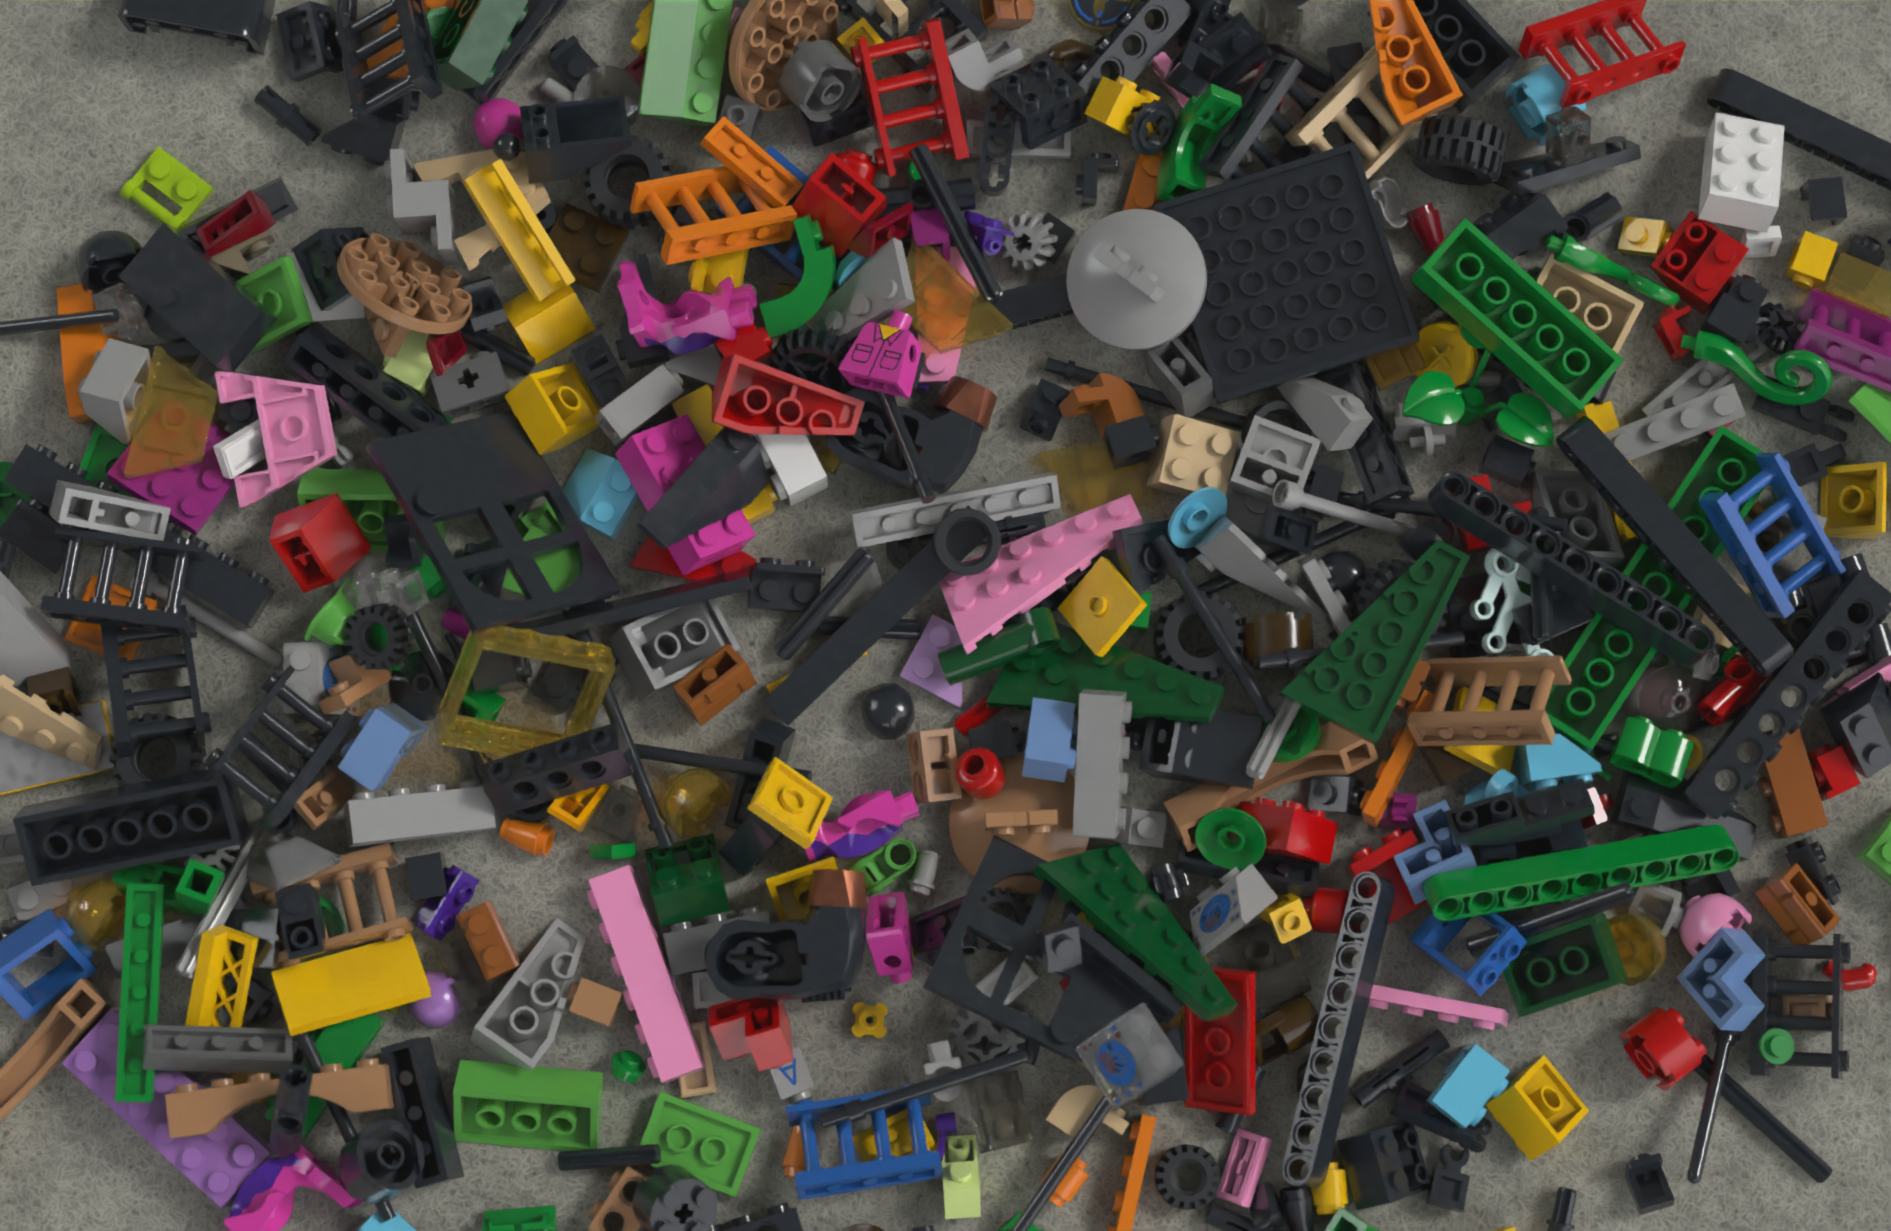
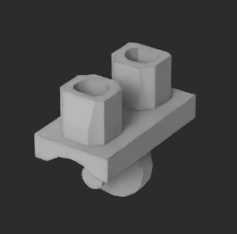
(1419, 432)
(942, 1063)

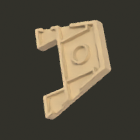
(459, 167)

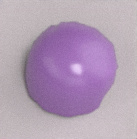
(441, 1007)

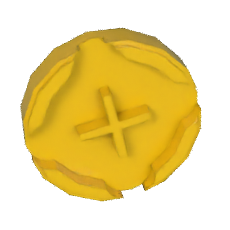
(1447, 352)

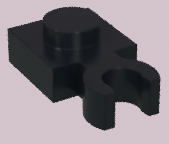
(1447, 1185)

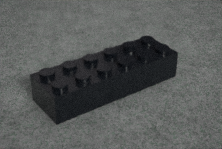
(129, 826)

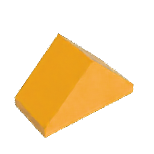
(578, 807)

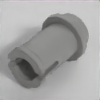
(924, 873)

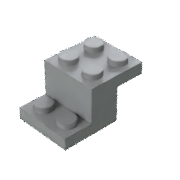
(422, 205)
(1267, 456)

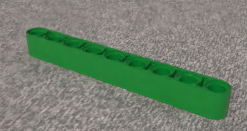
(1580, 872)

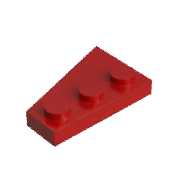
(655, 559)

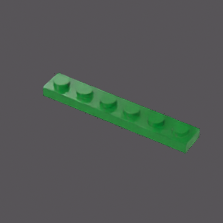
(139, 989)

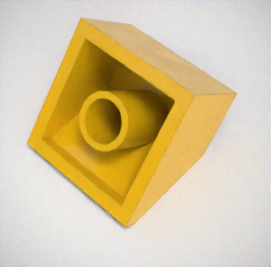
(554, 407)
(1537, 1108)

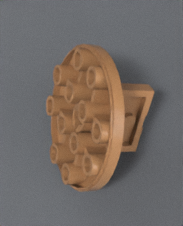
(766, 40)
(402, 290)
(1025, 813)

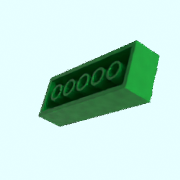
(1517, 319)

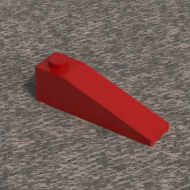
(770, 401)

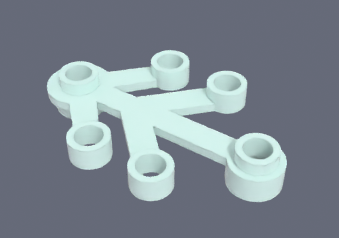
(1514, 599)

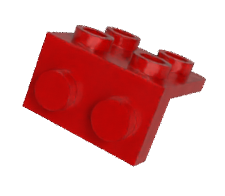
(1383, 864)

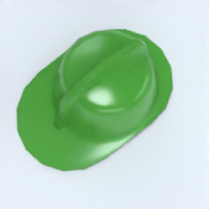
(332, 619)

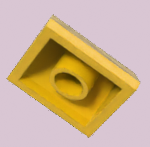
(550, 323)
(1854, 500)
(792, 889)

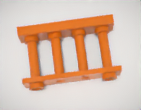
(705, 236)

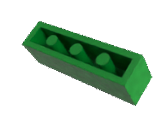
(336, 1044)

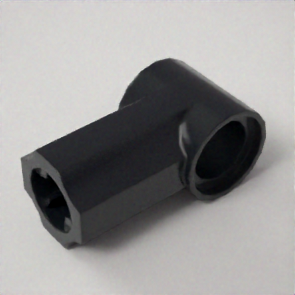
(1594, 217)

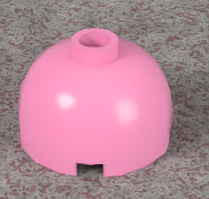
(1706, 916)

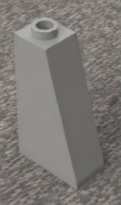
(26, 638)

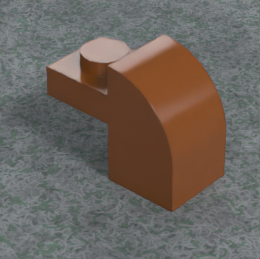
(1105, 398)

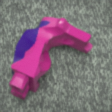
(691, 320)
(863, 825)
(269, 1192)

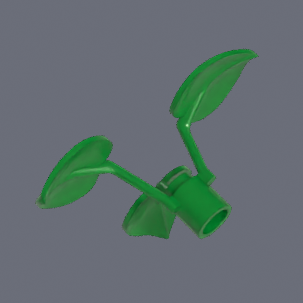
(1439, 403)

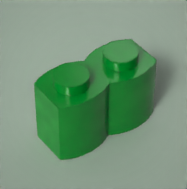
(1651, 751)

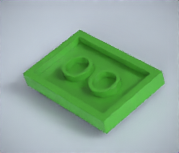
(281, 293)
(701, 1142)

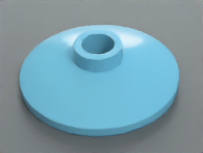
(1196, 516)

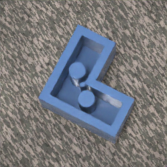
(384, 740)
(1050, 740)
(1435, 855)
(1718, 975)

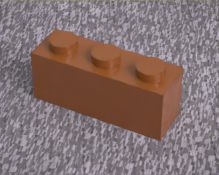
(1791, 789)

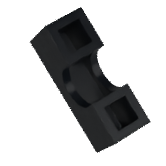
(1570, 838)

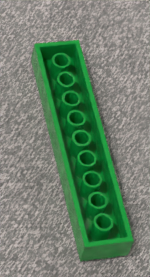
(1607, 657)

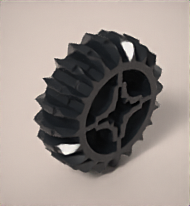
(813, 356)

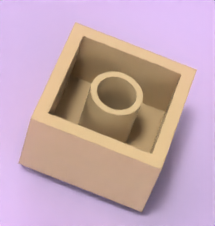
(1192, 456)

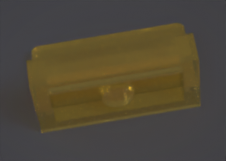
(1860, 284)

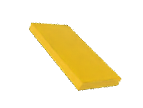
(350, 984)

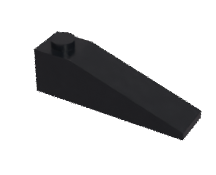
(715, 484)
(1662, 810)

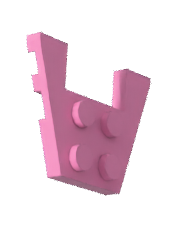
(292, 425)

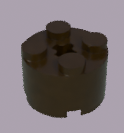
(1274, 633)

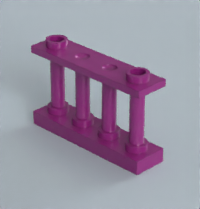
(1847, 338)

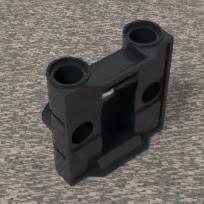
(1811, 600)

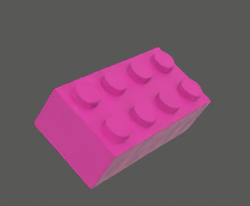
(654, 463)

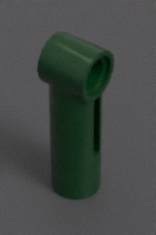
(1030, 635)

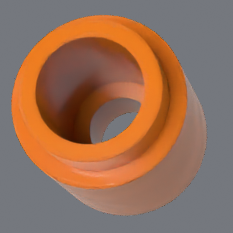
(1070, 1184)

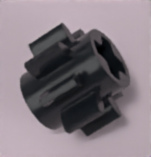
(1168, 882)

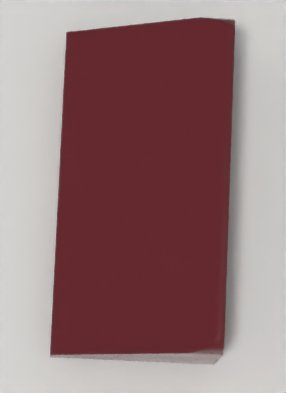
(881, 231)

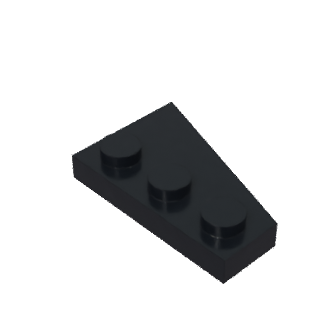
(1139, 558)

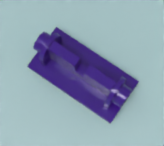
(986, 231)
(440, 917)

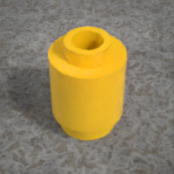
(1332, 1192)

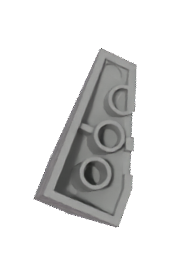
(1244, 561)
(530, 1006)

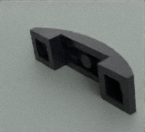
(602, 372)

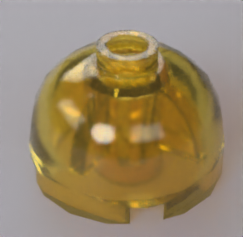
(691, 800)
(97, 911)
(1639, 946)

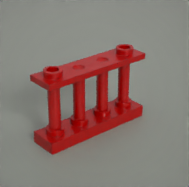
(1600, 20)
(936, 73)

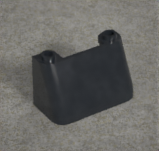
(228, 20)

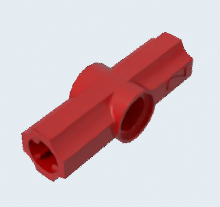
(1735, 689)

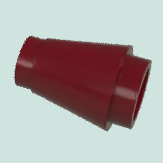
(1426, 227)

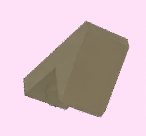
(234, 259)

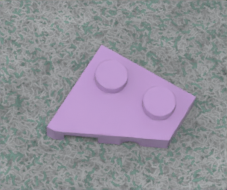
(924, 666)

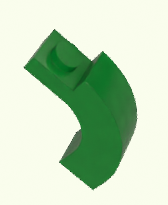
(1193, 135)
(802, 303)
(186, 889)

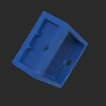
(1435, 937)
(56, 982)

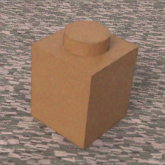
(594, 1001)

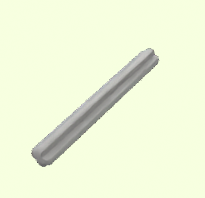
(223, 903)

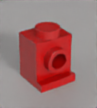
(1832, 771)

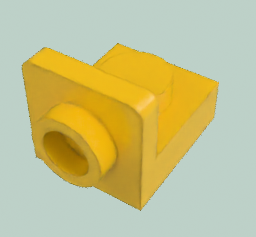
(1286, 917)

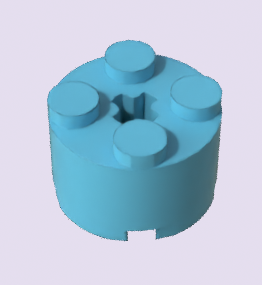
(1534, 99)

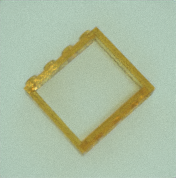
(507, 738)

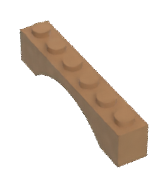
(1335, 754)
(56, 1036)
(204, 1110)

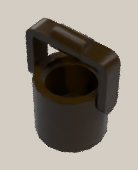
(1290, 1027)

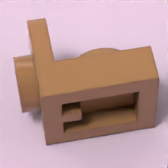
(1807, 1006)

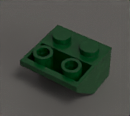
(687, 880)

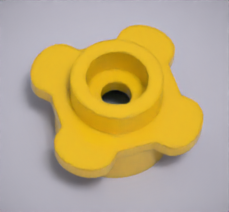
(861, 1013)

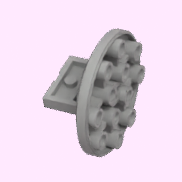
(1136, 279)

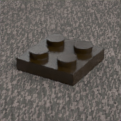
(587, 245)

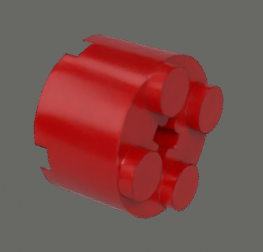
(1662, 1047)

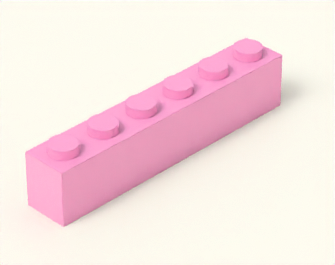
(646, 974)

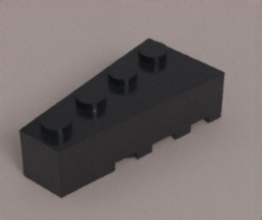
(1519, 224)

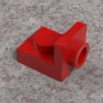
(1670, 333)

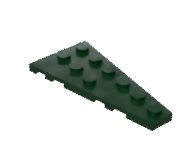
(1371, 661)
(1073, 666)
(1138, 922)

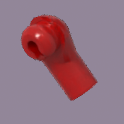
(1854, 979)

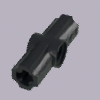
(898, 196)
(290, 1110)

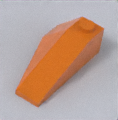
(1410, 63)
(78, 346)

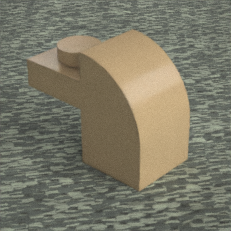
(1076, 1105)

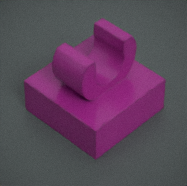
(1400, 812)

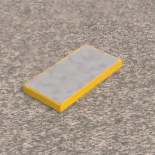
(29, 767)

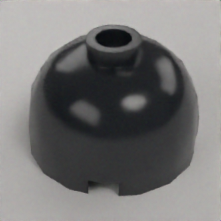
(104, 259)

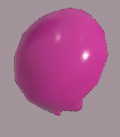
(495, 118)

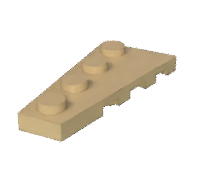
(38, 725)

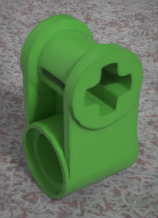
(883, 867)

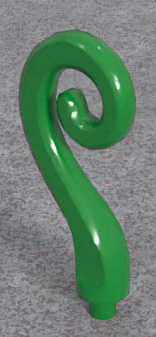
(1583, 257)
(1721, 350)

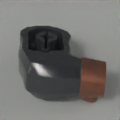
(943, 439)
(795, 955)

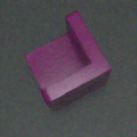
(929, 229)

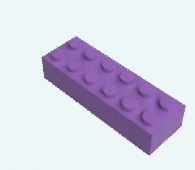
(213, 1161)

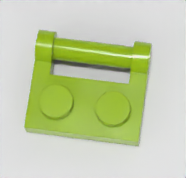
(174, 182)

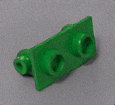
(521, 1219)

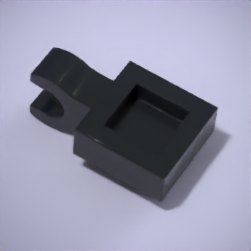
(1809, 465)

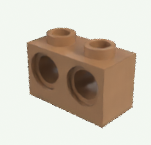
(933, 765)
(617, 1202)

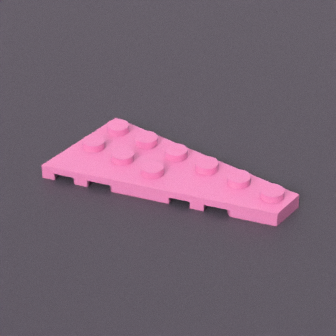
(1032, 569)

